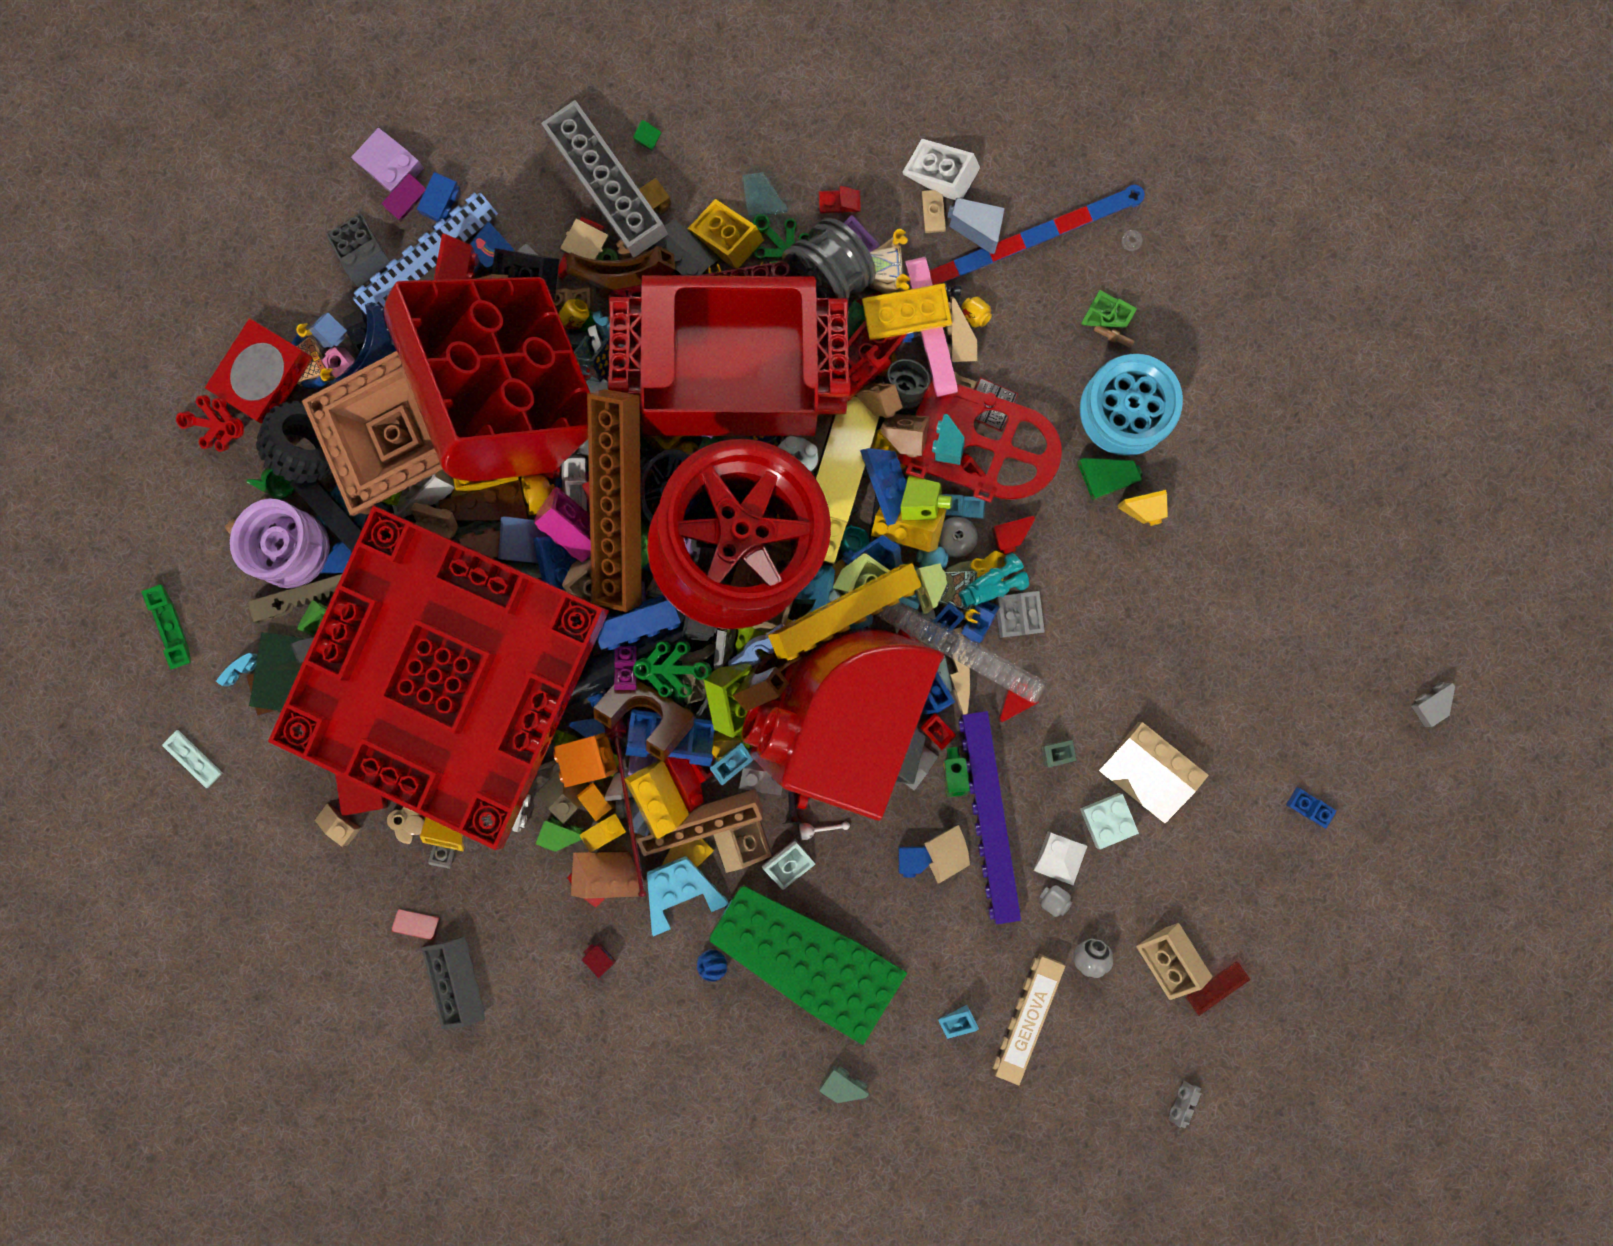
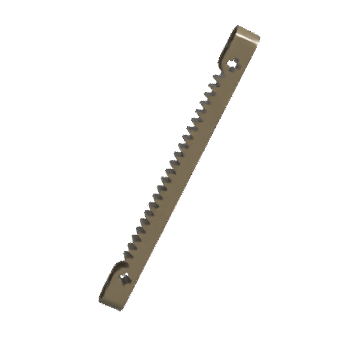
(267, 607)

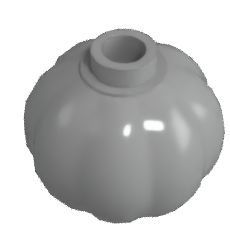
(1093, 958)

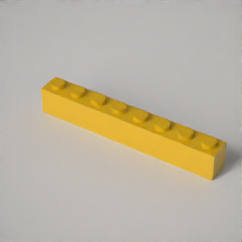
(844, 611)

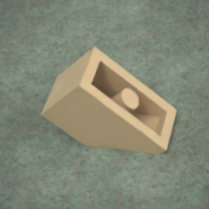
(336, 826)

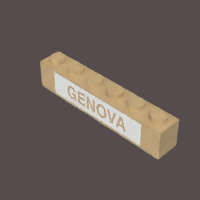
(1028, 1019)

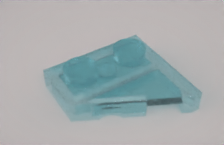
(761, 196)

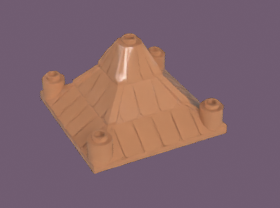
(372, 434)

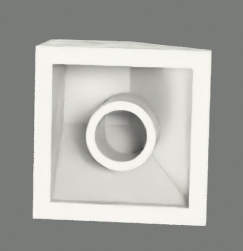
(1060, 858)

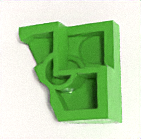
(1108, 312)

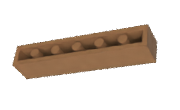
(707, 821)

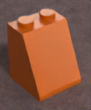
(585, 760)

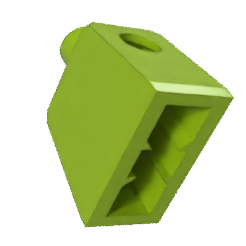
(923, 499)

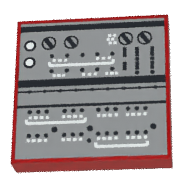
(993, 418)

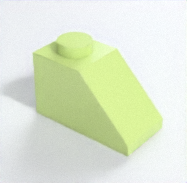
(933, 584)

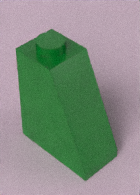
(1108, 476)

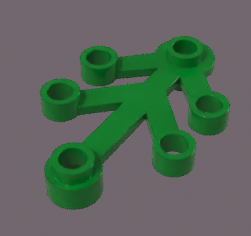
(775, 238)
(669, 670)

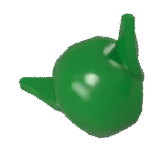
(272, 484)

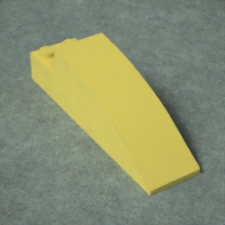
(844, 466)

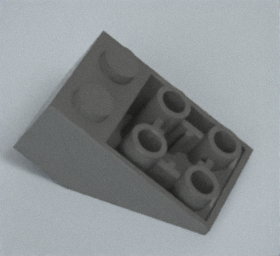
(358, 250)

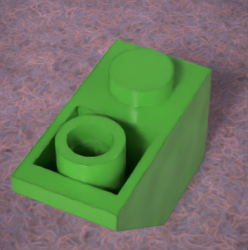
(557, 836)

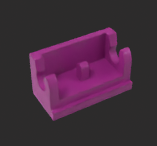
(404, 197)

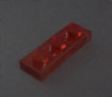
(1218, 988)

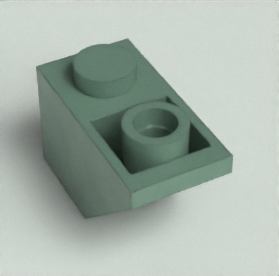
(841, 1087)

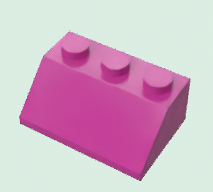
(565, 524)

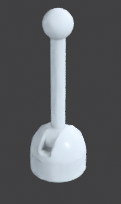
(807, 830)

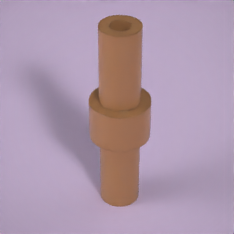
(1114, 336)

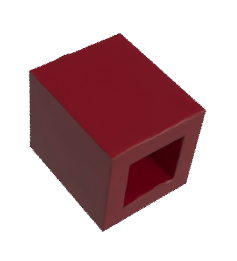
(598, 959)

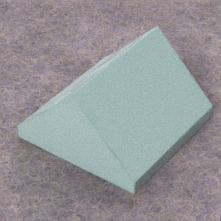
(788, 864)

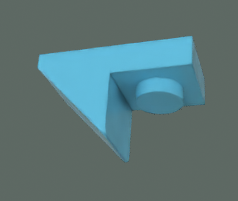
(731, 763)

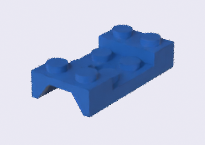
(694, 746)

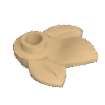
(410, 824)

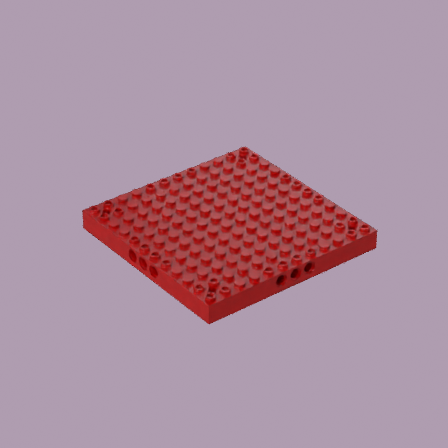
(438, 677)

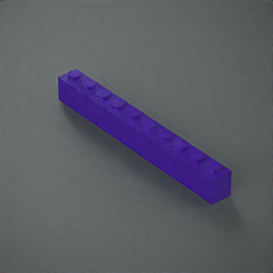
(991, 818)

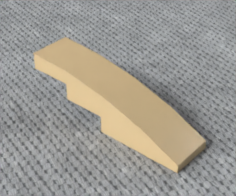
(961, 682)

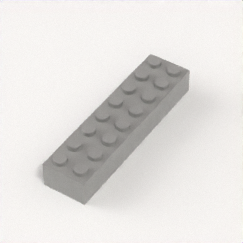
(604, 178)

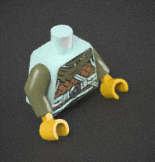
(957, 578)

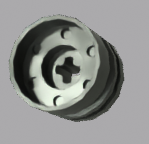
(911, 383)

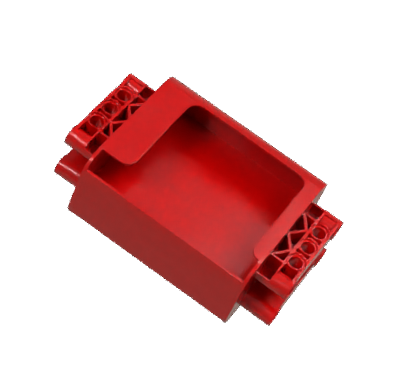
(730, 355)

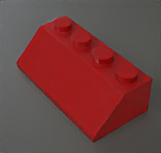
(455, 259)

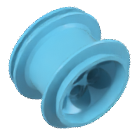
(1163, 392)

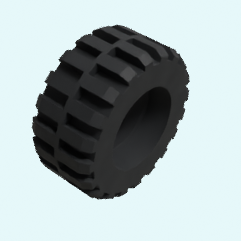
(281, 454)

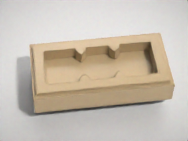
(933, 211)

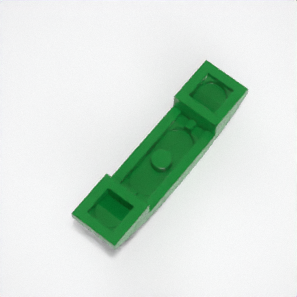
(169, 626)

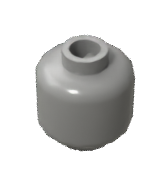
(1055, 901)

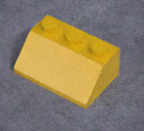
(912, 533)
(657, 798)

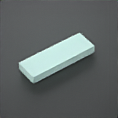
(192, 759)

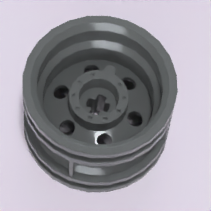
(834, 258)

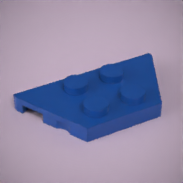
(887, 480)

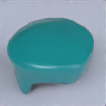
(853, 539)

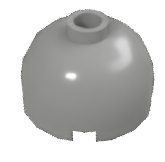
(958, 547)

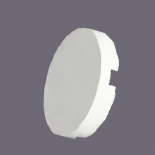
(596, 339)

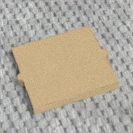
(584, 240)

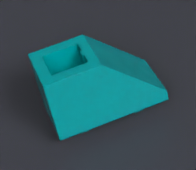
(950, 442)

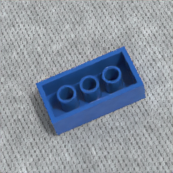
(642, 620)

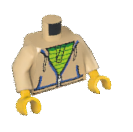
(889, 265)

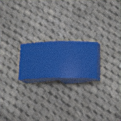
(1311, 807)

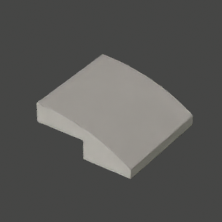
(1020, 614)

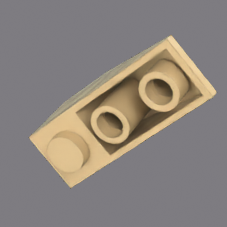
(962, 339)

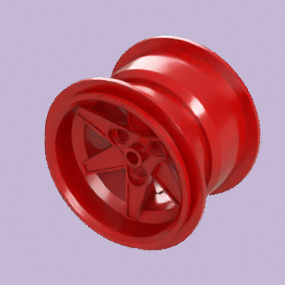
(769, 478)

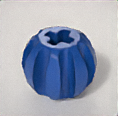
(712, 965)

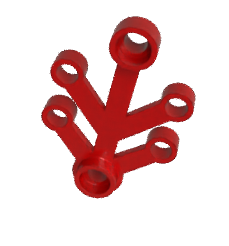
(232, 426)

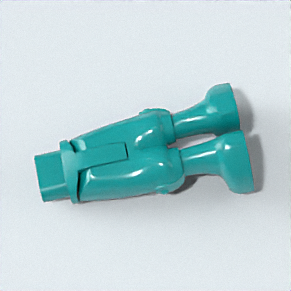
(990, 584)

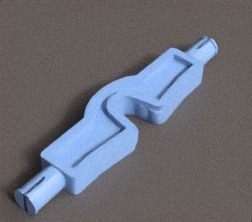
(749, 654)

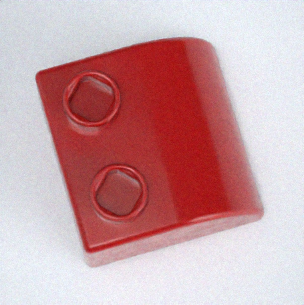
(490, 374)
(845, 719)

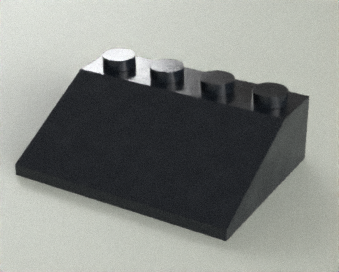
(522, 264)

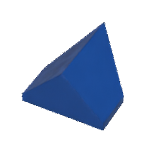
(938, 697)

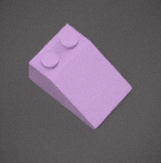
(386, 160)

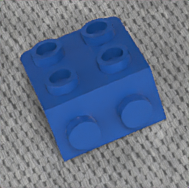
(882, 551)

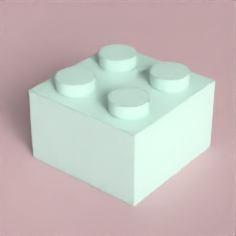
(1109, 821)

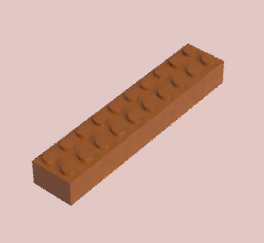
(615, 499)

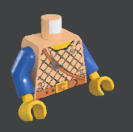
(316, 373)

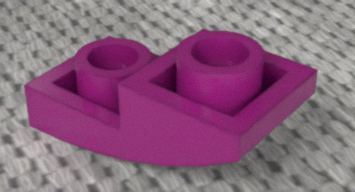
(624, 662)

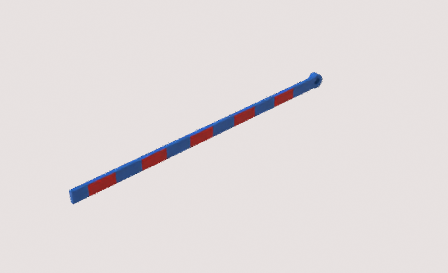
(1033, 236)

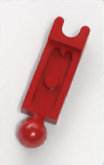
(866, 370)

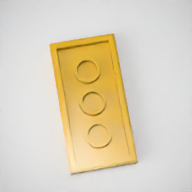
(907, 311)

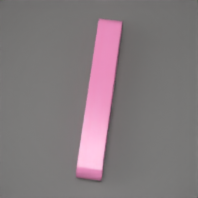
(933, 339)

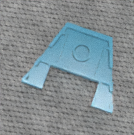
(675, 884)

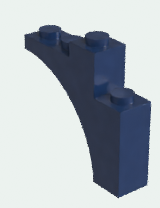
(376, 343)

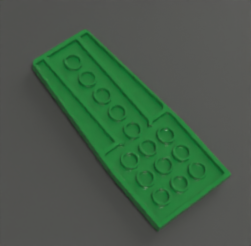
(808, 962)

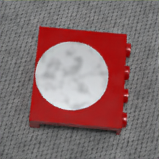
(258, 371)

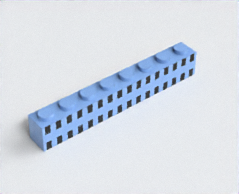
(423, 257)

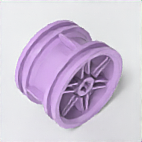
(281, 537)

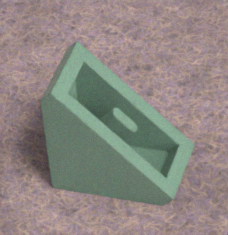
(1058, 753)

